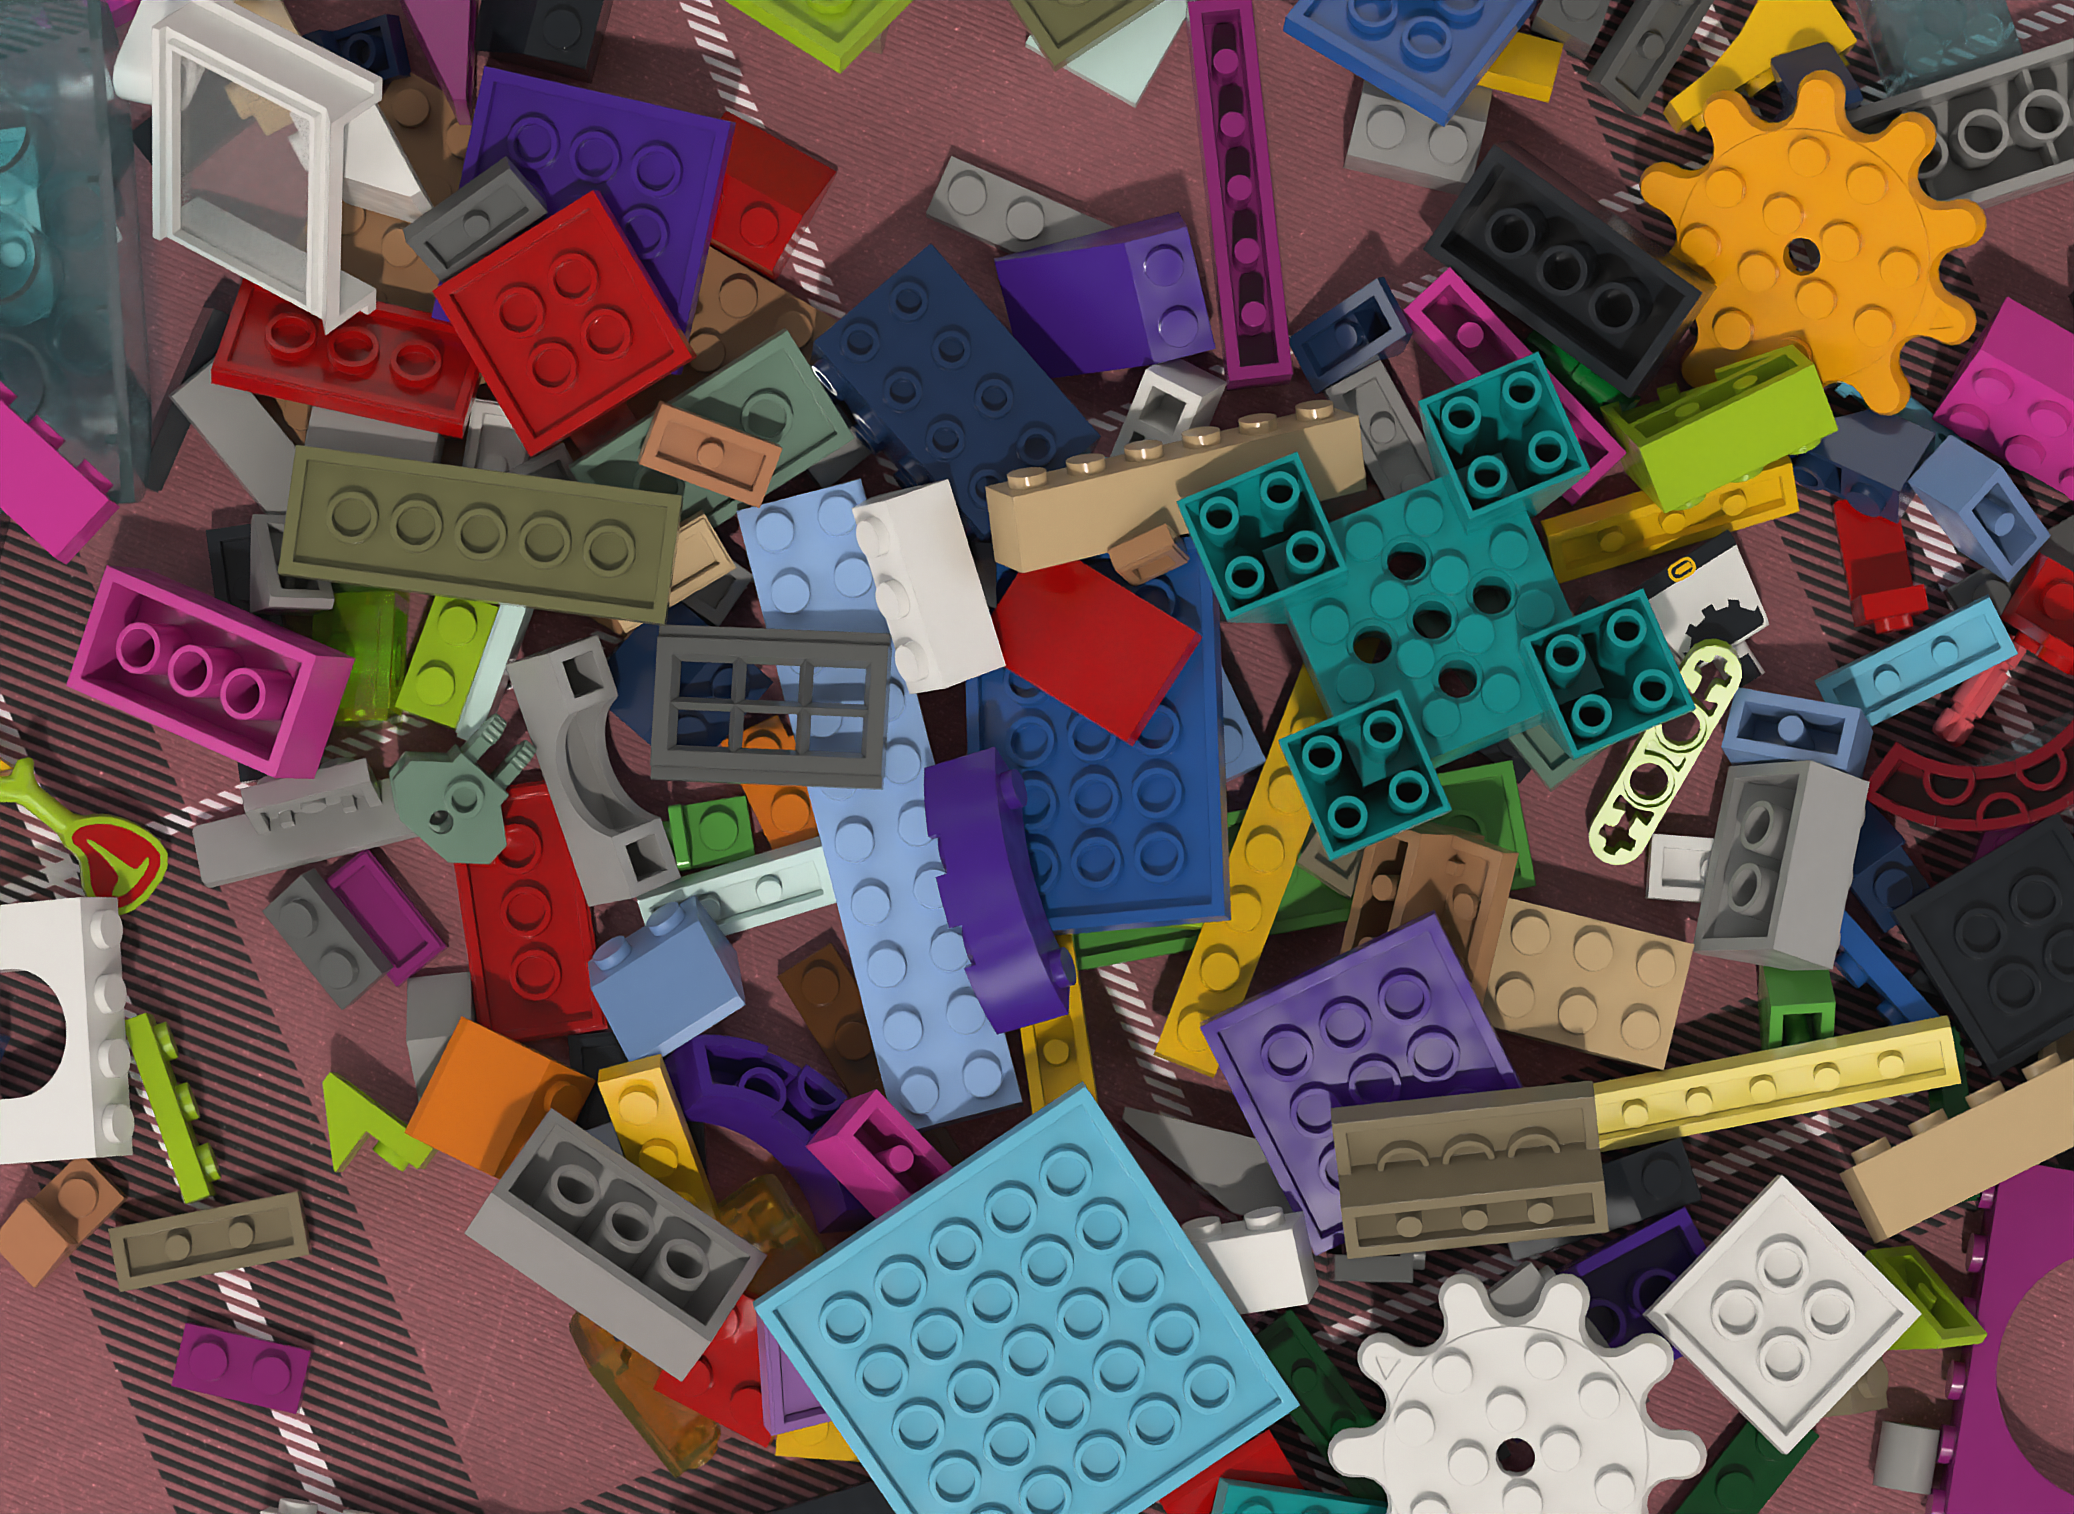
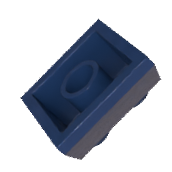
(633, 673)

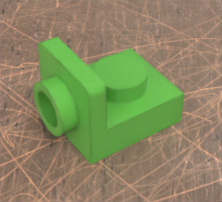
(710, 833)

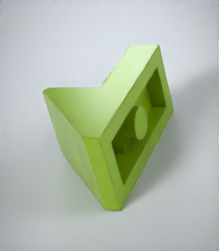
(356, 1116)

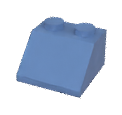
(666, 980)

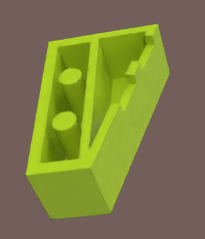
(1722, 429)

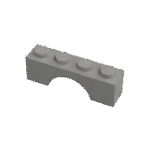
(565, 708)

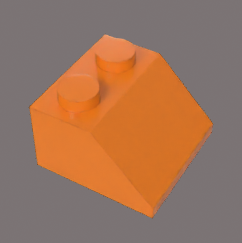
(493, 1097)

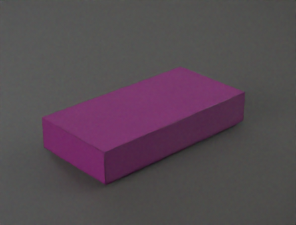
(387, 915)

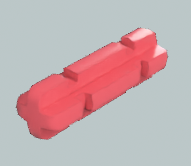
(1973, 700)

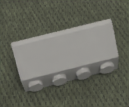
(616, 1244)

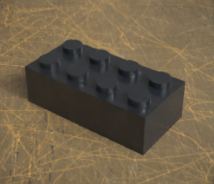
(1569, 268)

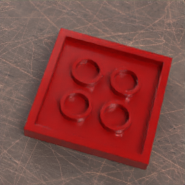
(564, 323)

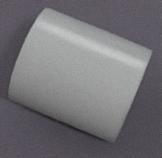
(1906, 1457)

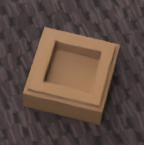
(1149, 555)

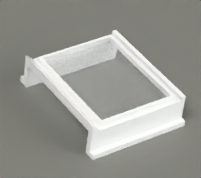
(255, 152)

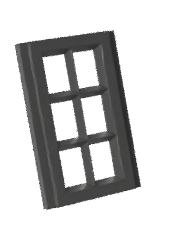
(771, 766)

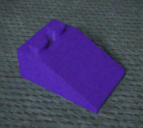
(1108, 299)

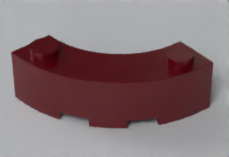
(1977, 796)

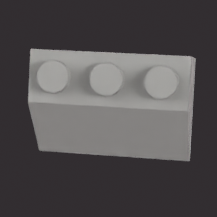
(1781, 865)

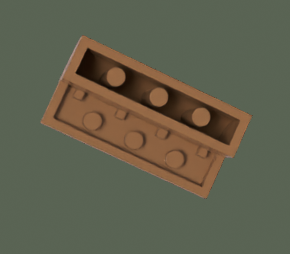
(1441, 872)

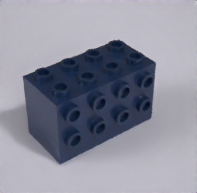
(946, 388)

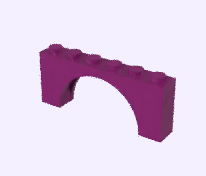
(2021, 1239)

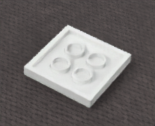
(1782, 1314)

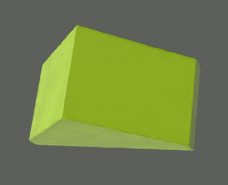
(1943, 1316)

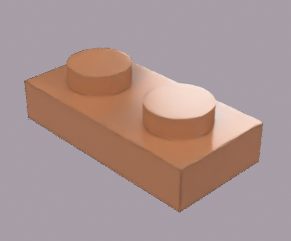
(709, 454)

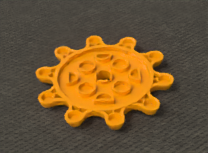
(1850, 198)

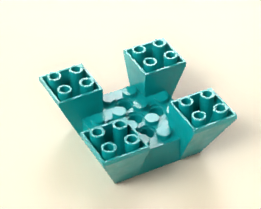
(1497, 462)

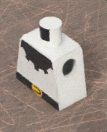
(1708, 598)

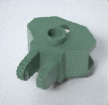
(464, 789)

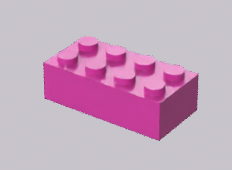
(2018, 395)
(210, 672)

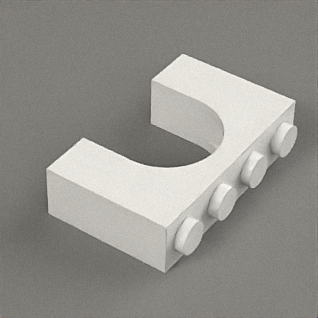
(87, 1100)

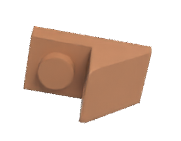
(58, 1219)

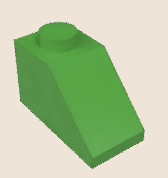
(1794, 1006)

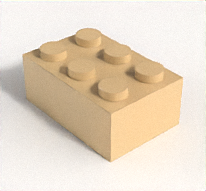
(1586, 984)

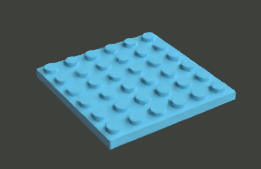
(1028, 1334)

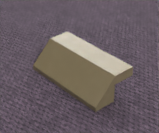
(1469, 1170)

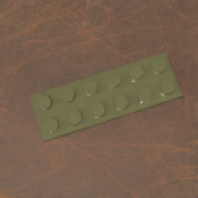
(480, 535)

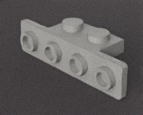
(301, 823)

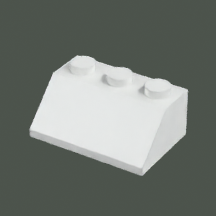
(378, 170)
(927, 586)

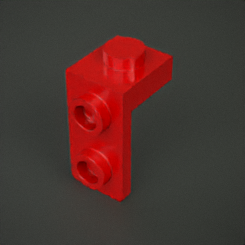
(1877, 570)

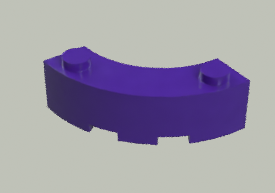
(992, 892)
(773, 1104)

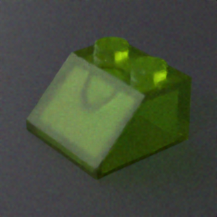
(376, 634)

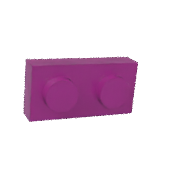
(242, 1368)

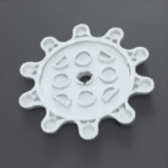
(1522, 1380)

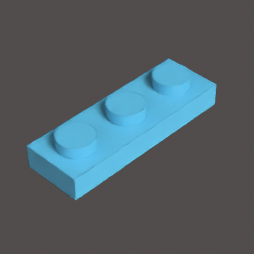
(1921, 663)

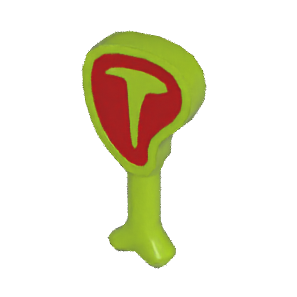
(112, 852)

